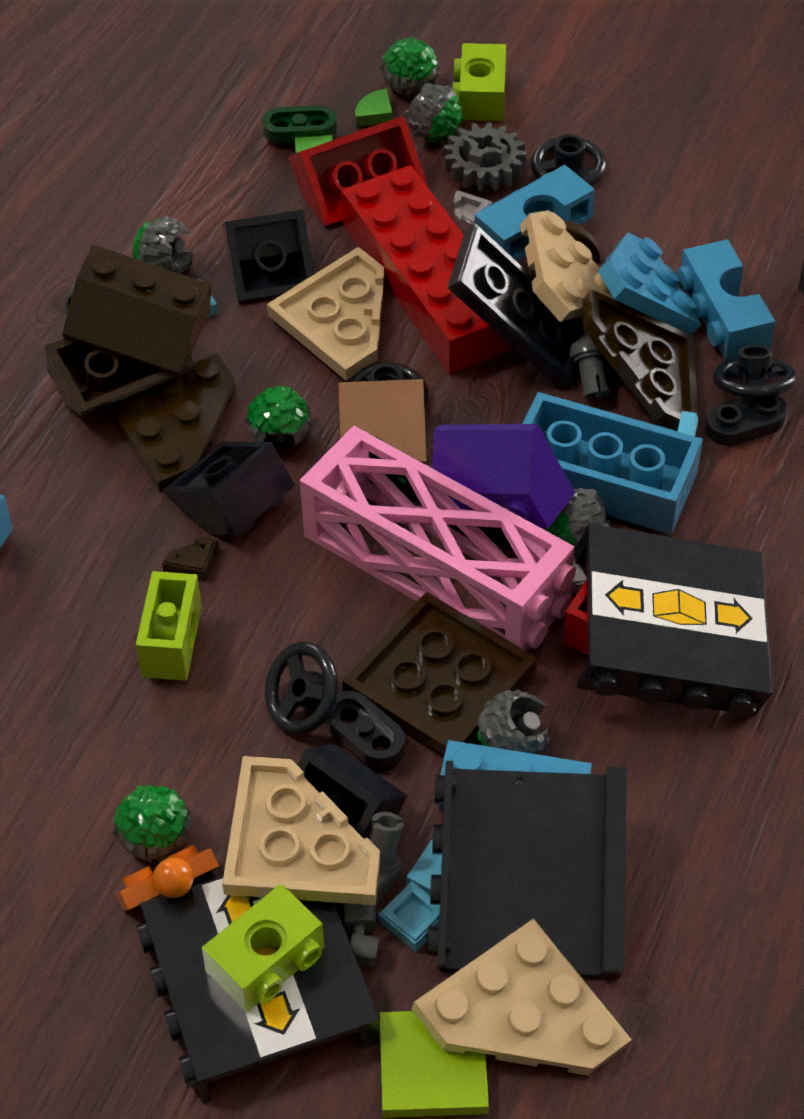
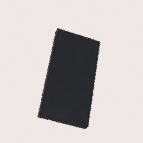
(504, 299)

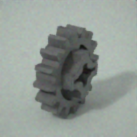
(484, 157)

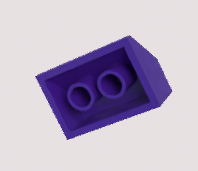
(506, 466)

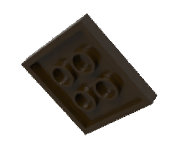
(439, 672)

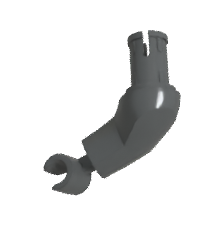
(591, 367)
(361, 918)

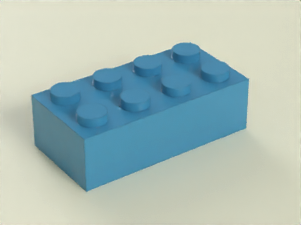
(632, 464)

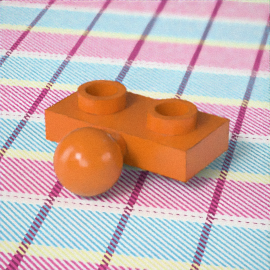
(170, 878)

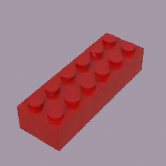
(418, 245)

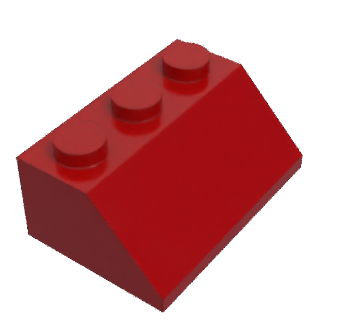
(349, 161)

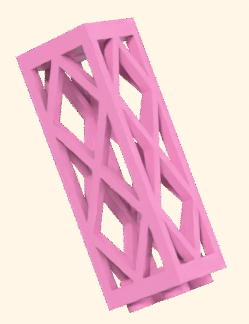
(337, 492)

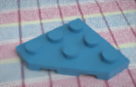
(645, 283)

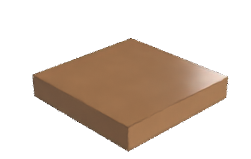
(388, 411)

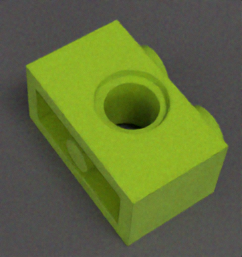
(481, 81)
(169, 625)
(275, 922)

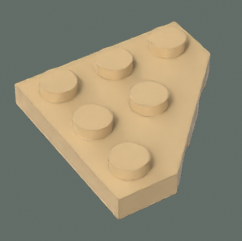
(561, 266)
(337, 312)
(295, 839)
(523, 1008)

